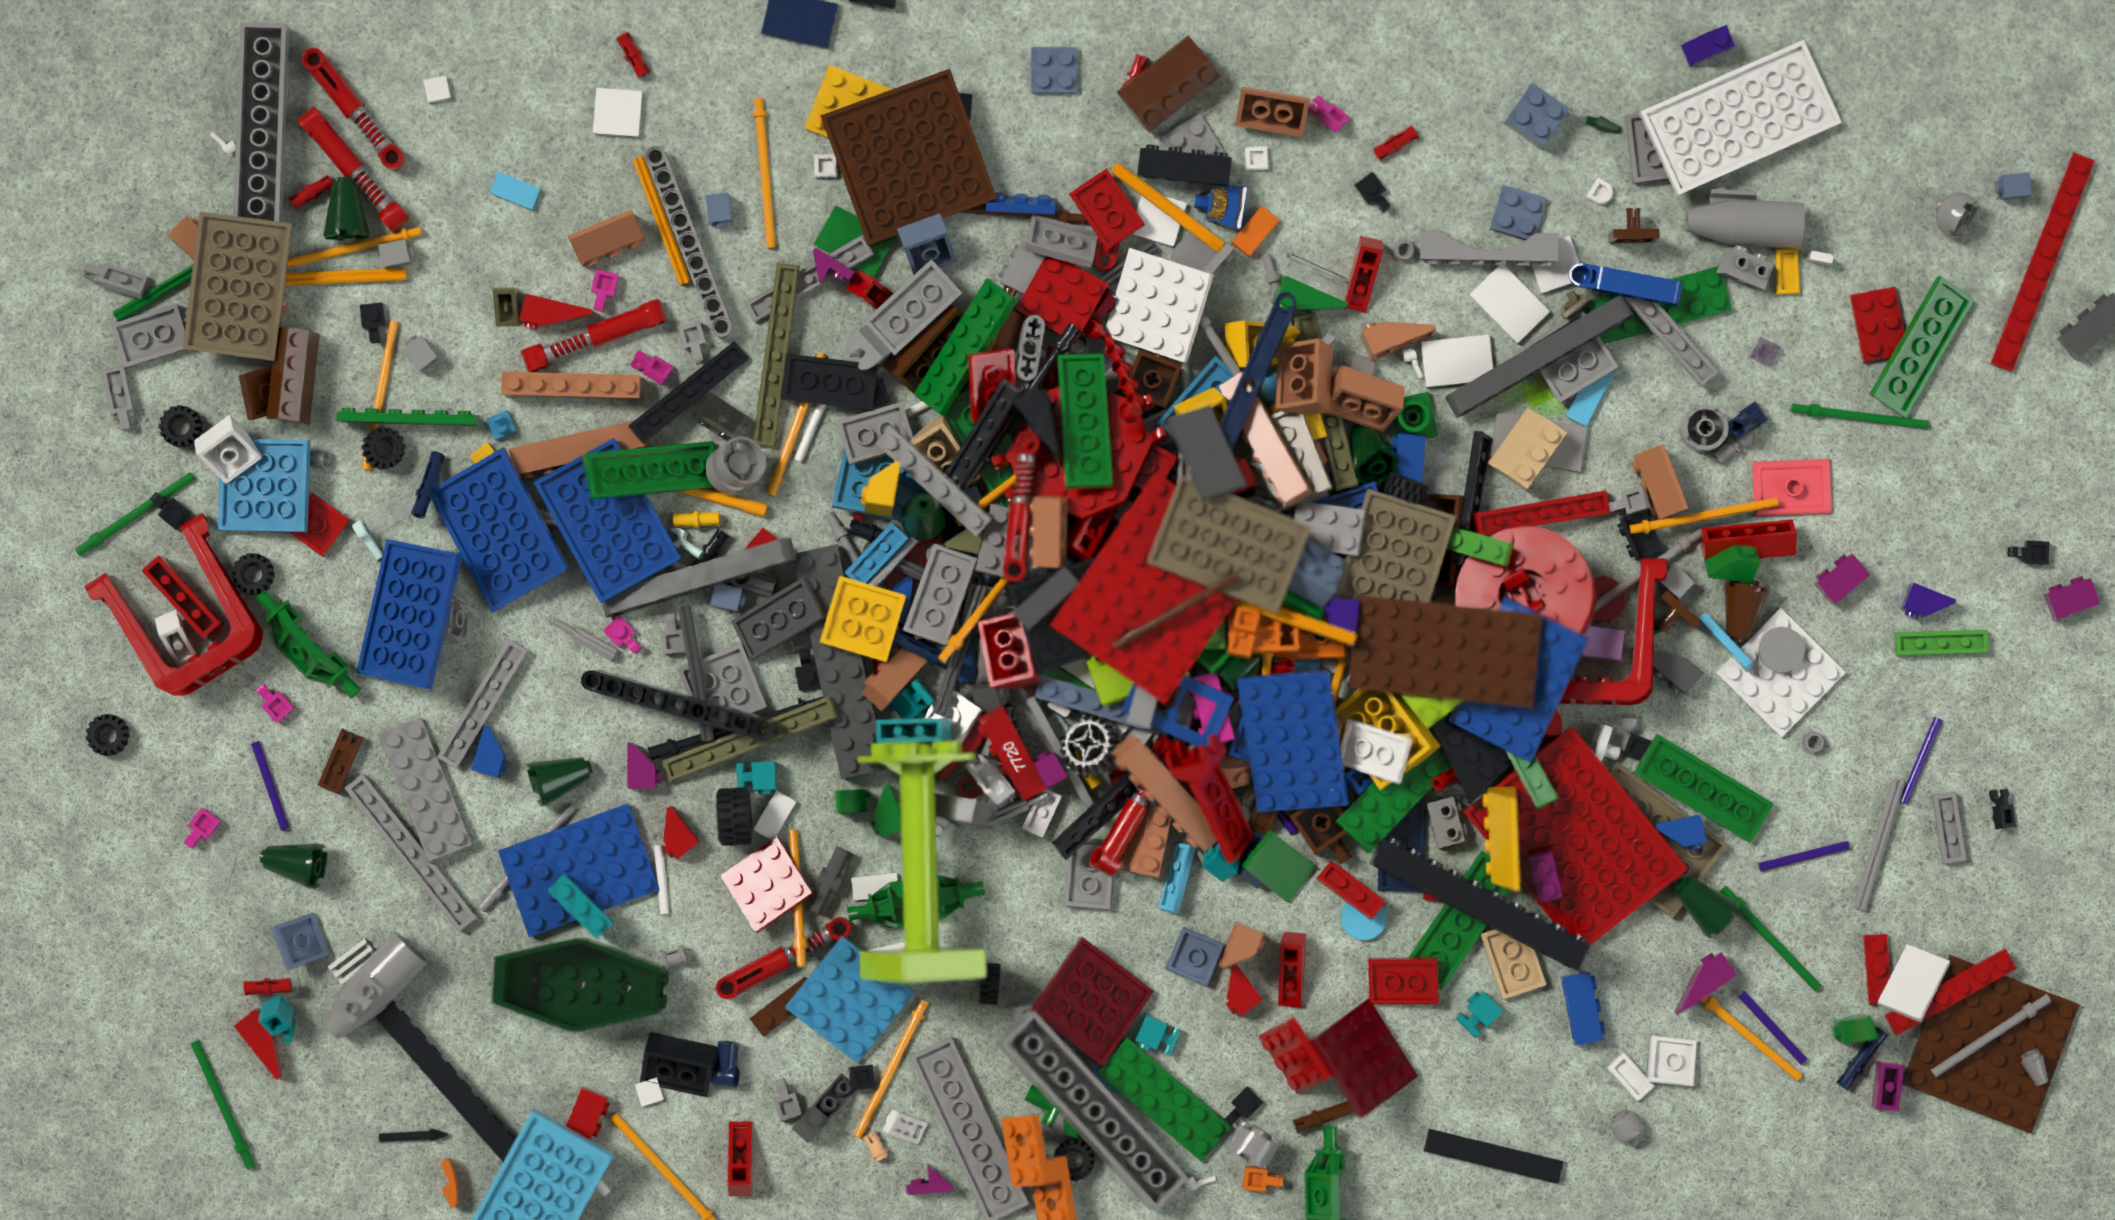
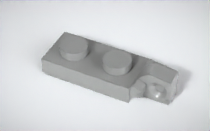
(117, 279)
(118, 395)

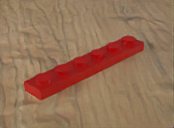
(1542, 512)
(1958, 988)

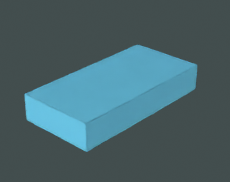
(515, 190)

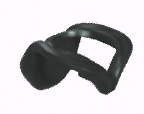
(1261, 498)

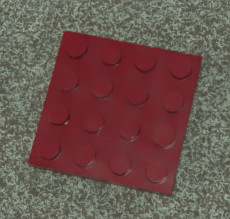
(1091, 1001)
(1364, 1058)

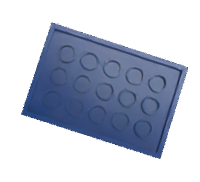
(498, 530)
(611, 538)
(409, 614)
(1519, 727)
(1293, 741)
(597, 853)

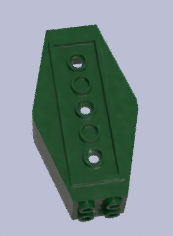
(576, 1009)

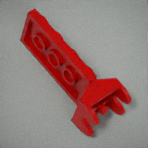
(1213, 794)

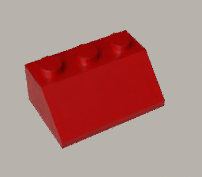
(1007, 653)

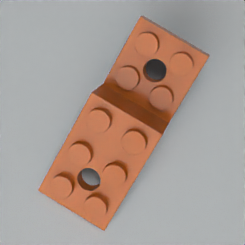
(1290, 640)
(1032, 1168)

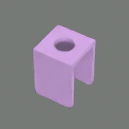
(1604, 643)

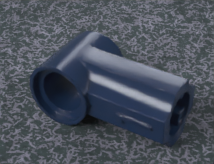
(1747, 420)
(726, 1071)

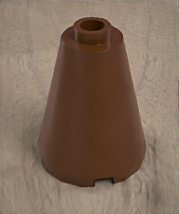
(1743, 607)

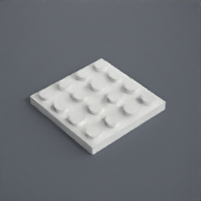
(1158, 305)
(1778, 696)

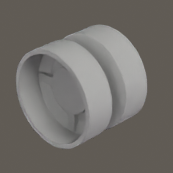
(735, 465)

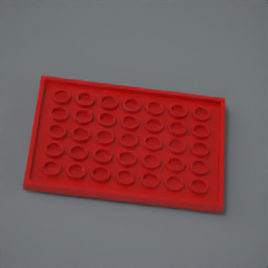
(1128, 592)
(1599, 839)

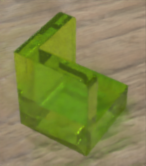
(1536, 393)

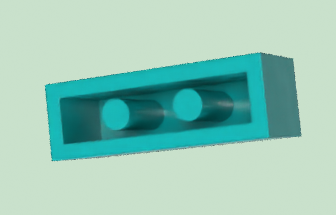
(913, 730)
(580, 906)

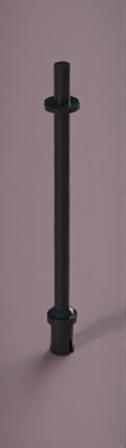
(1061, 346)
(672, 747)

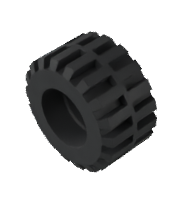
(734, 816)

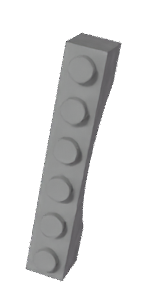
(1539, 247)

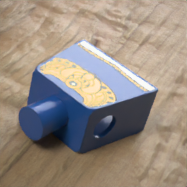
(1224, 206)

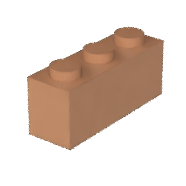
(1049, 531)
(892, 677)

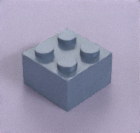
(1536, 116)
(927, 241)
(1316, 574)

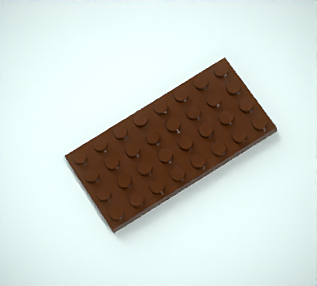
(1445, 651)

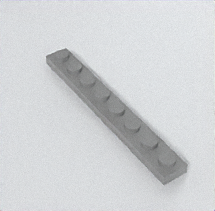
(411, 852)

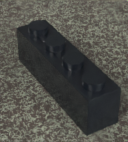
(1184, 166)

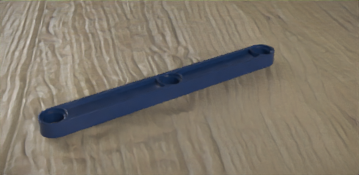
(1256, 369)

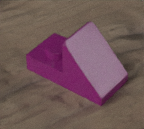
(825, 263)
(936, 1183)

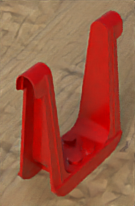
(241, 643)
(1640, 682)

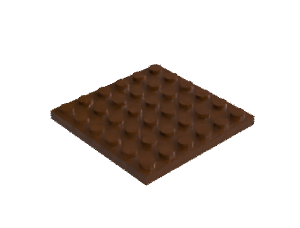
(908, 156)
(1993, 1076)

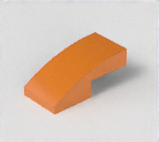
(1255, 231)
(1243, 632)
(451, 1190)

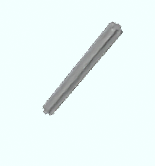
(1879, 844)

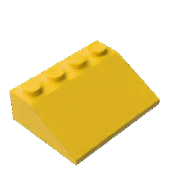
(1392, 714)
(1503, 836)

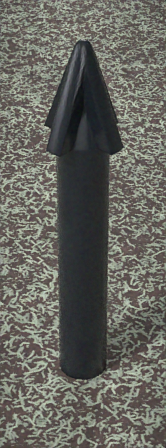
(431, 1135)

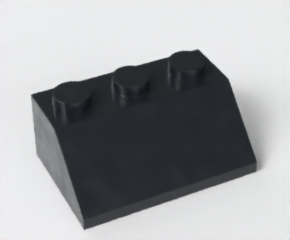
(678, 1064)

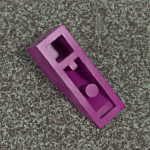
(1705, 980)

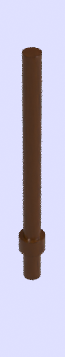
(1061, 216)
(1136, 634)

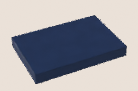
(800, 21)

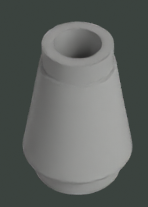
(2035, 1066)

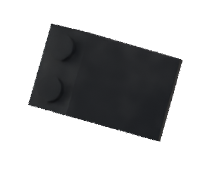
(1037, 413)

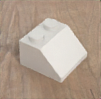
(227, 449)

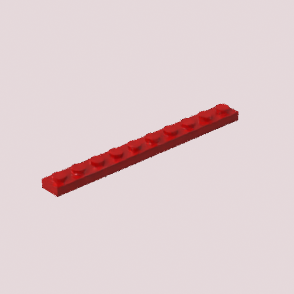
(2042, 262)

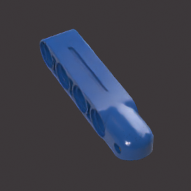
(1626, 283)

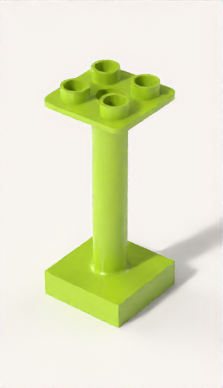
(922, 955)

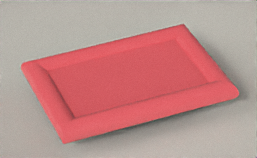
(1799, 485)

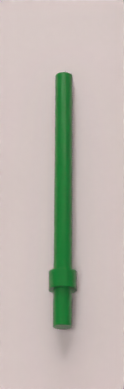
(1815, 411)
(97, 539)
(1771, 939)
(240, 1145)

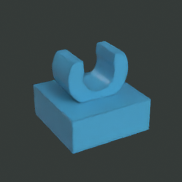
(501, 425)

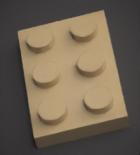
(1512, 964)

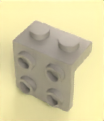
(1200, 256)

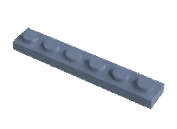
(1085, 701)

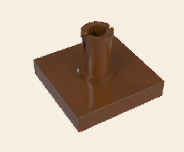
(1633, 233)
(255, 392)
(1676, 612)

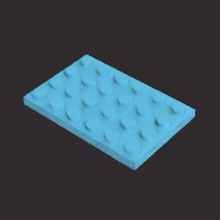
(545, 1174)

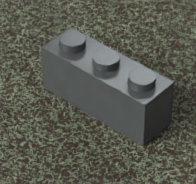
(2090, 326)

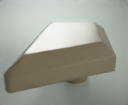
(1574, 305)

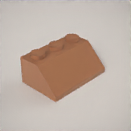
(1272, 111)
(607, 238)
(1304, 377)
(1365, 398)
(1660, 482)
(1147, 845)
(1241, 945)

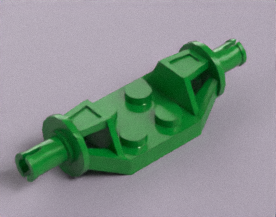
(301, 650)
(892, 910)
(1323, 1184)

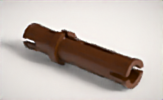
(1323, 1116)

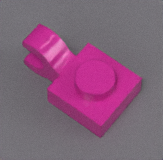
(1331, 115)
(603, 285)
(654, 367)
(620, 633)
(276, 705)
(203, 825)

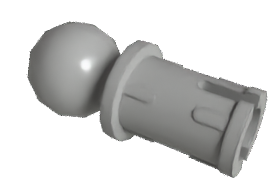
(1731, 447)

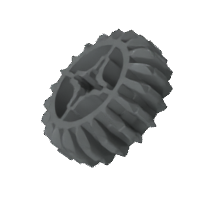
(1090, 762)

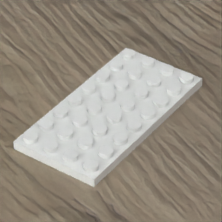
(1740, 117)

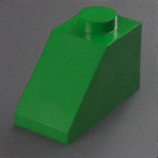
(1734, 564)
(887, 814)

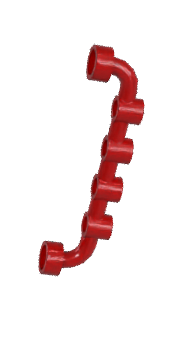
(1133, 404)

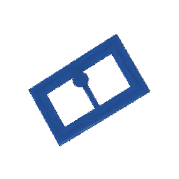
(1169, 726)

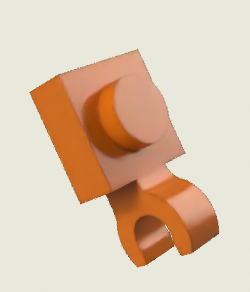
(1257, 1178)

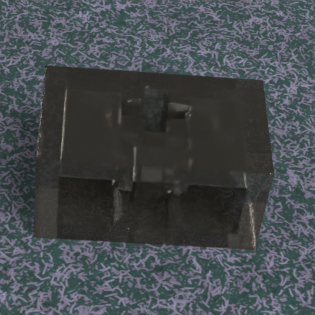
(712, 407)

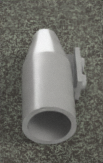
(1742, 220)
(374, 985)

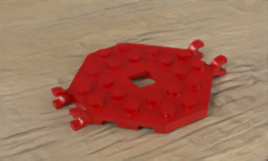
(1128, 452)

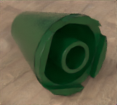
(345, 212)
(1371, 455)
(923, 517)
(1240, 667)
(557, 777)
(297, 862)
(1706, 906)

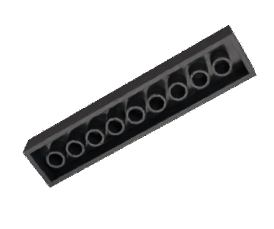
(1479, 904)

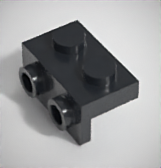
(1640, 544)

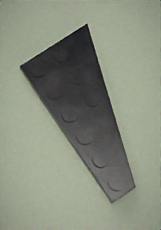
(1472, 758)

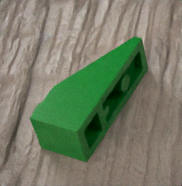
(1306, 297)
(851, 801)
(1854, 1029)

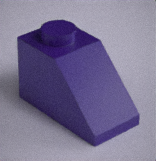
(1708, 45)
(1924, 601)
(1342, 614)

